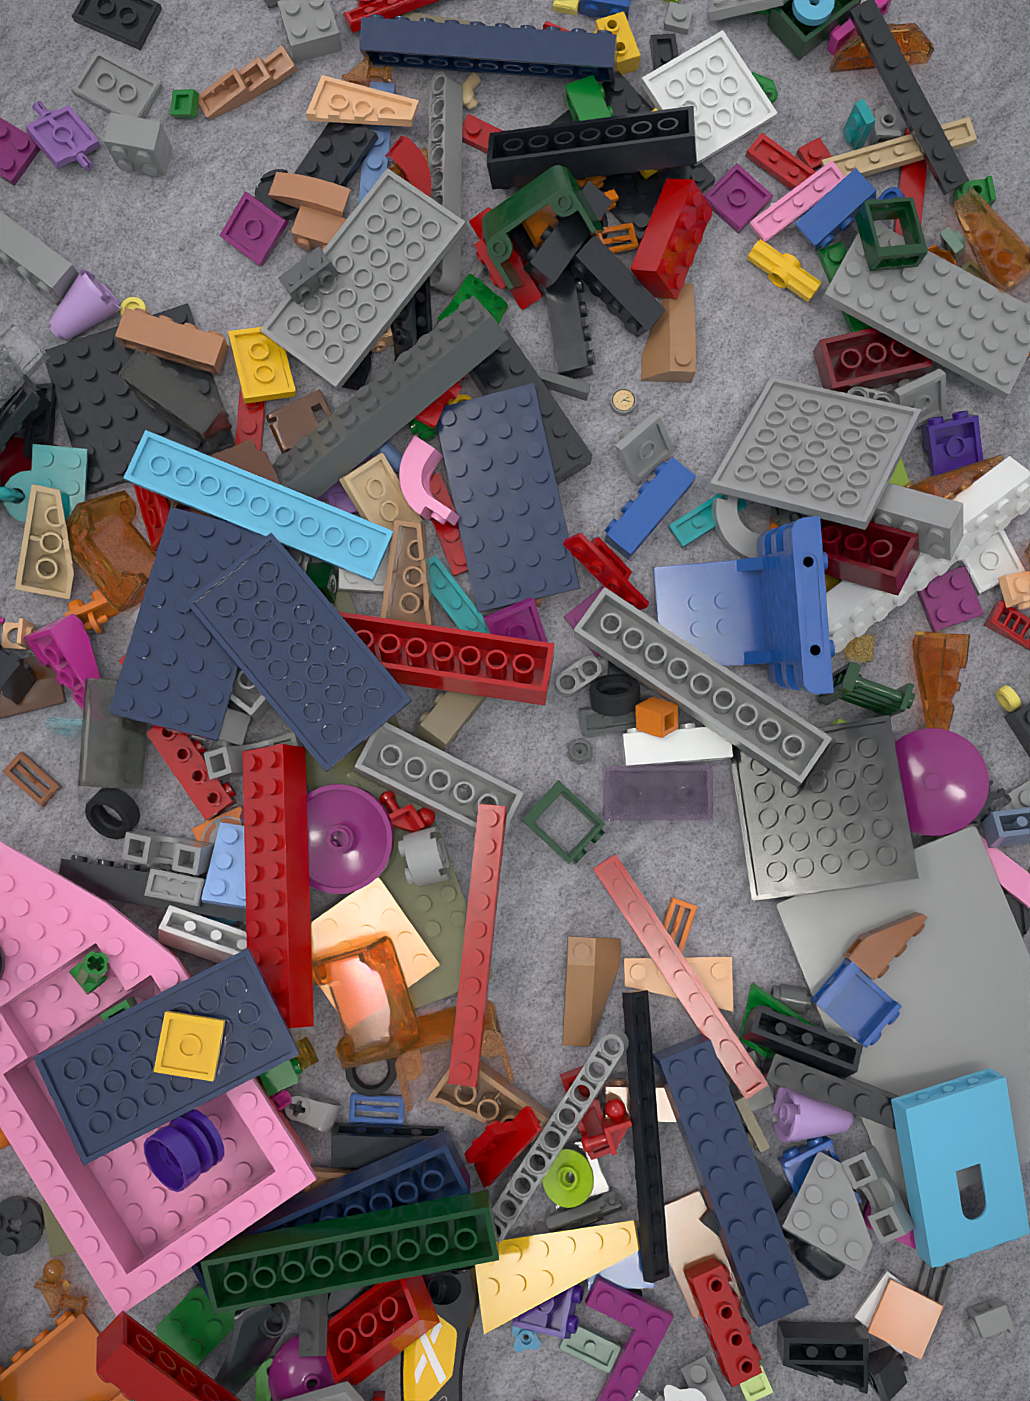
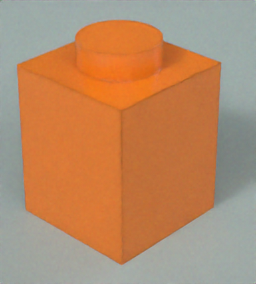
(656, 717)

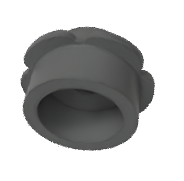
(581, 744)

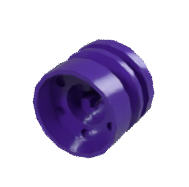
(184, 1150)

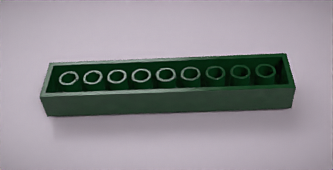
(351, 1252)

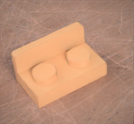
(1016, 589)

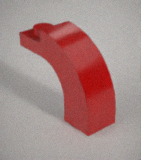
(411, 164)

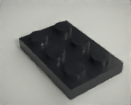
(338, 152)

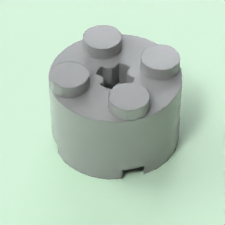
(425, 857)

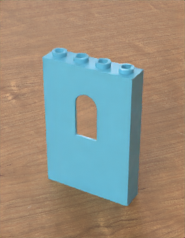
(948, 1131)

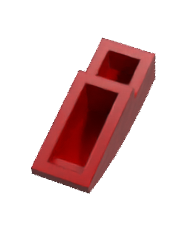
(591, 1122)

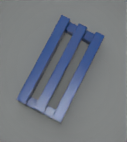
(377, 1108)

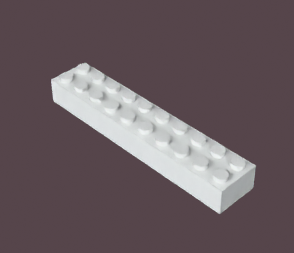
(986, 509)

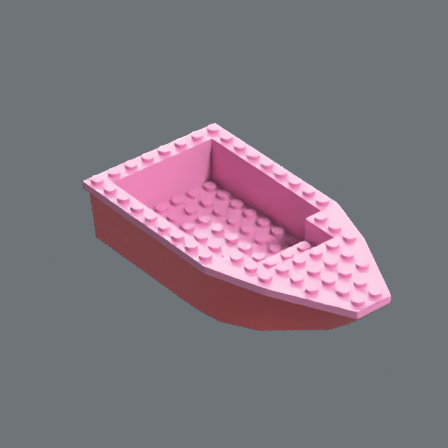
(114, 1208)

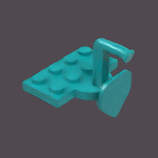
(51, 467)

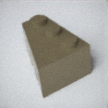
(447, 718)

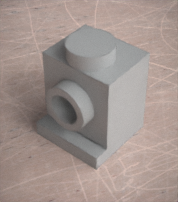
(886, 125)
(989, 1319)

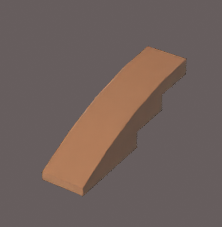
(248, 83)

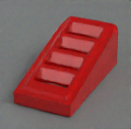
(993, 623)

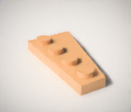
(358, 104)
(713, 973)

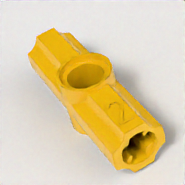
(784, 270)

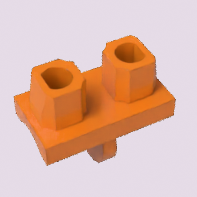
(92, 613)

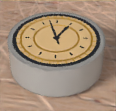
(623, 401)

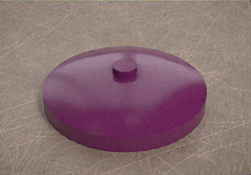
(941, 780)
(346, 838)

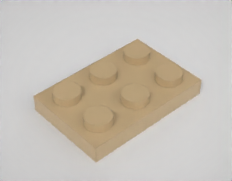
(378, 493)

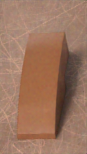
(310, 192)

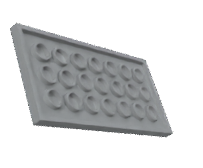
(381, 263)
(937, 313)

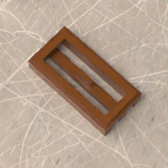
(48, 793)

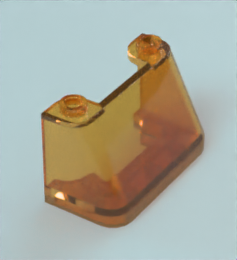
(111, 548)
(369, 1001)

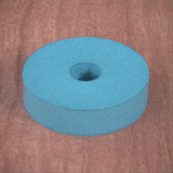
(811, 14)

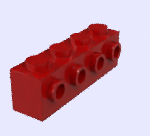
(189, 766)
(723, 1322)

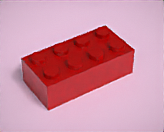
(672, 238)
(378, 1328)

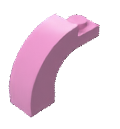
(415, 477)

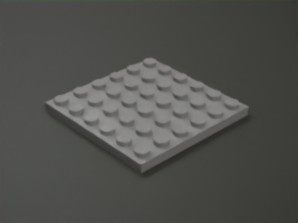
(817, 452)

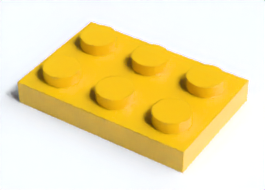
(260, 366)

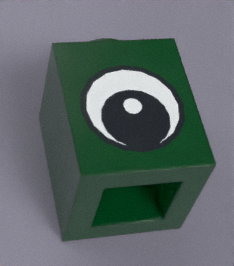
(325, 578)

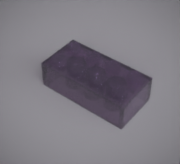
(657, 793)

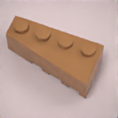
(408, 576)
(489, 1101)

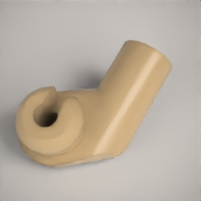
(468, 93)

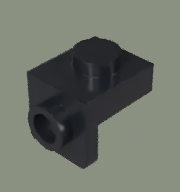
(361, 375)

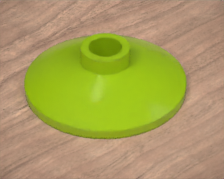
(557, 1181)

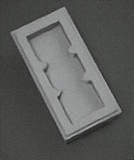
(175, 887)

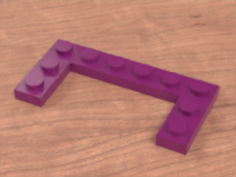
(648, 1325)

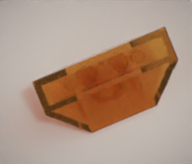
(909, 37)

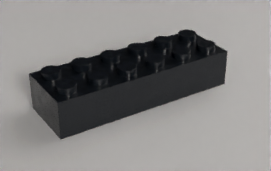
(510, 369)

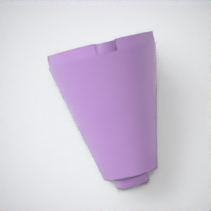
(83, 307)
(806, 1117)

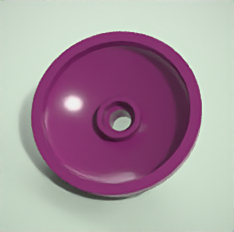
(290, 1372)

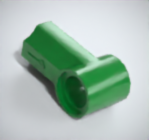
(91, 971)

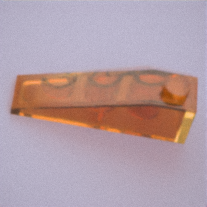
(996, 247)
(953, 482)
(937, 667)

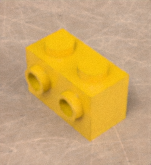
(628, 51)

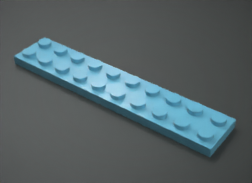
(258, 505)

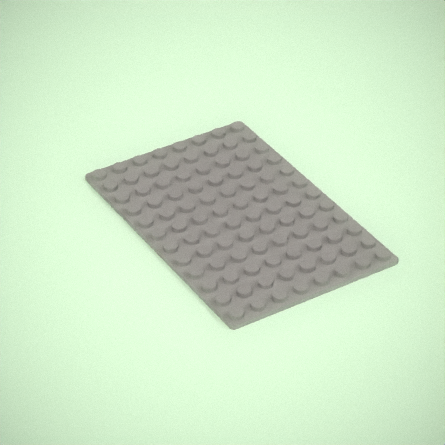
(956, 981)

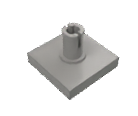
(925, 394)
(644, 447)

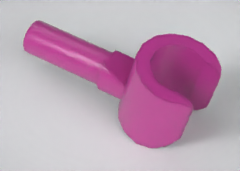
(282, 1098)

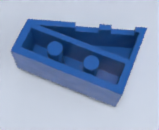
(835, 210)

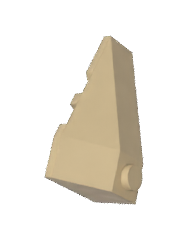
(45, 551)

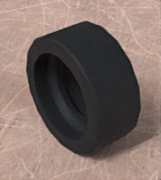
(615, 694)
(121, 804)
(372, 1090)

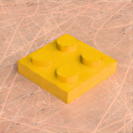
(189, 1045)

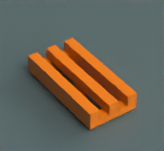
(619, 228)
(682, 905)

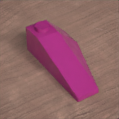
(67, 651)

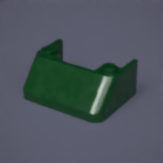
(552, 187)

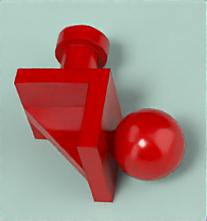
(406, 817)
(614, 1128)

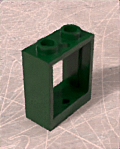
(891, 256)
(593, 835)

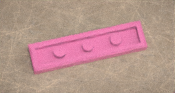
(796, 202)

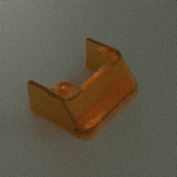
(437, 1033)

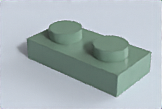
(954, 242)
(592, 1348)

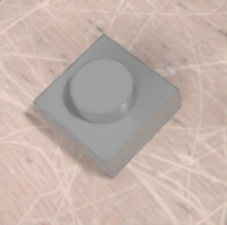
(678, 18)

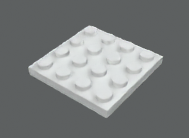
(719, 87)

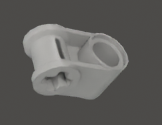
(316, 1111)

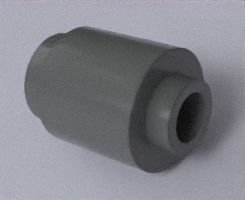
(792, 996)

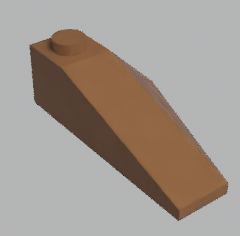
(672, 342)
(588, 981)

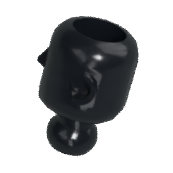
(817, 1262)

